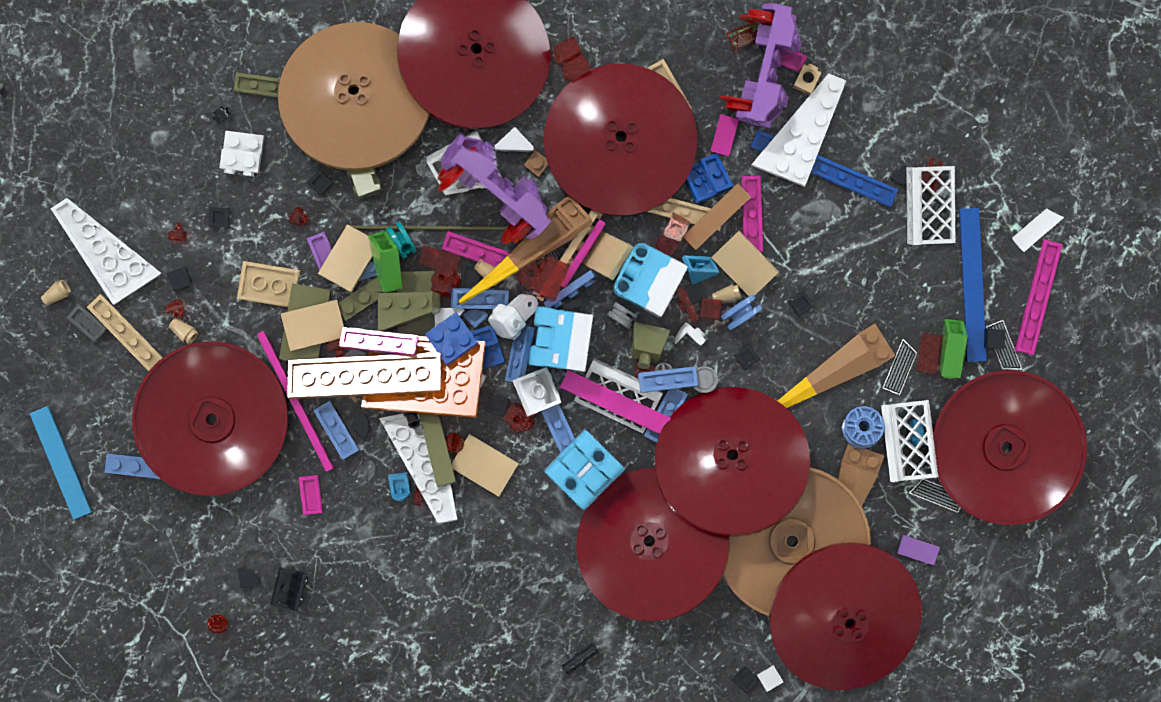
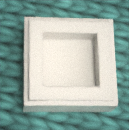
(770, 678)

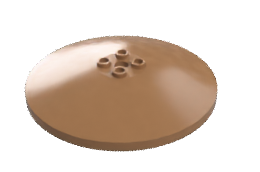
(343, 127)
(822, 517)

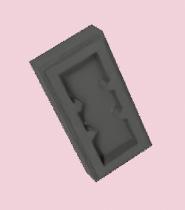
(87, 323)

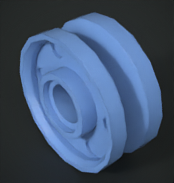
(741, 312)
(857, 437)

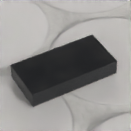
(469, 276)

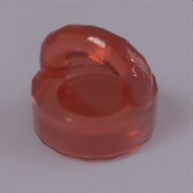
(294, 218)
(177, 234)
(176, 304)
(454, 443)
(418, 497)
(217, 624)

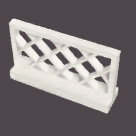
(915, 202)
(624, 380)
(894, 445)

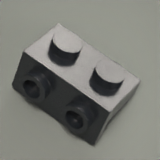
(289, 588)

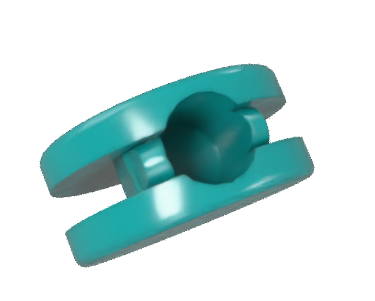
(401, 240)

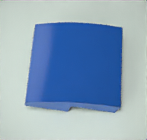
(708, 179)
(493, 353)

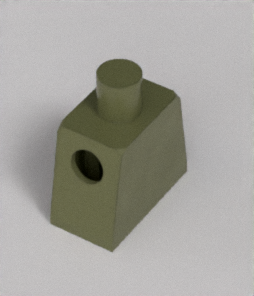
(648, 343)

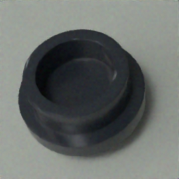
(221, 113)

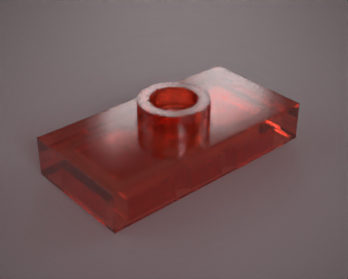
(685, 304)

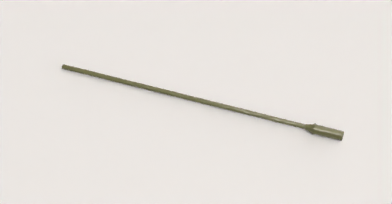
(433, 227)

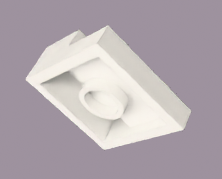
(242, 153)
(537, 391)

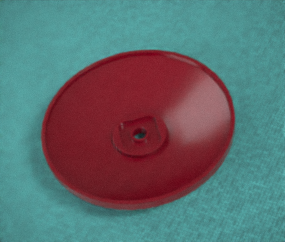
(467, 86)
(613, 174)
(173, 413)
(1044, 453)
(725, 493)
(639, 579)
(840, 585)

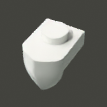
(696, 334)

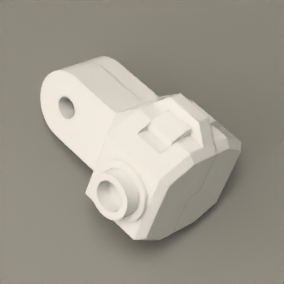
(511, 318)

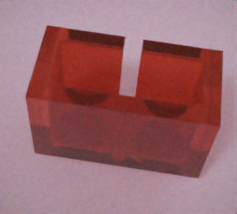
(571, 59)
(671, 234)
(550, 278)

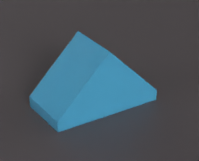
(700, 268)

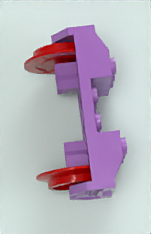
(779, 34)
(475, 161)

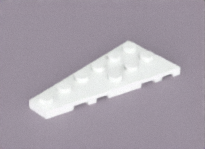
(798, 142)
(109, 259)
(414, 453)

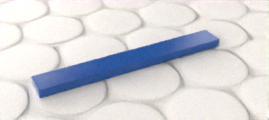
(840, 175)
(972, 283)

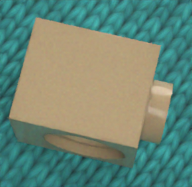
(801, 85)

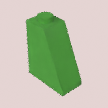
(386, 261)
(953, 348)

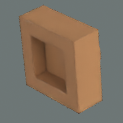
(536, 163)

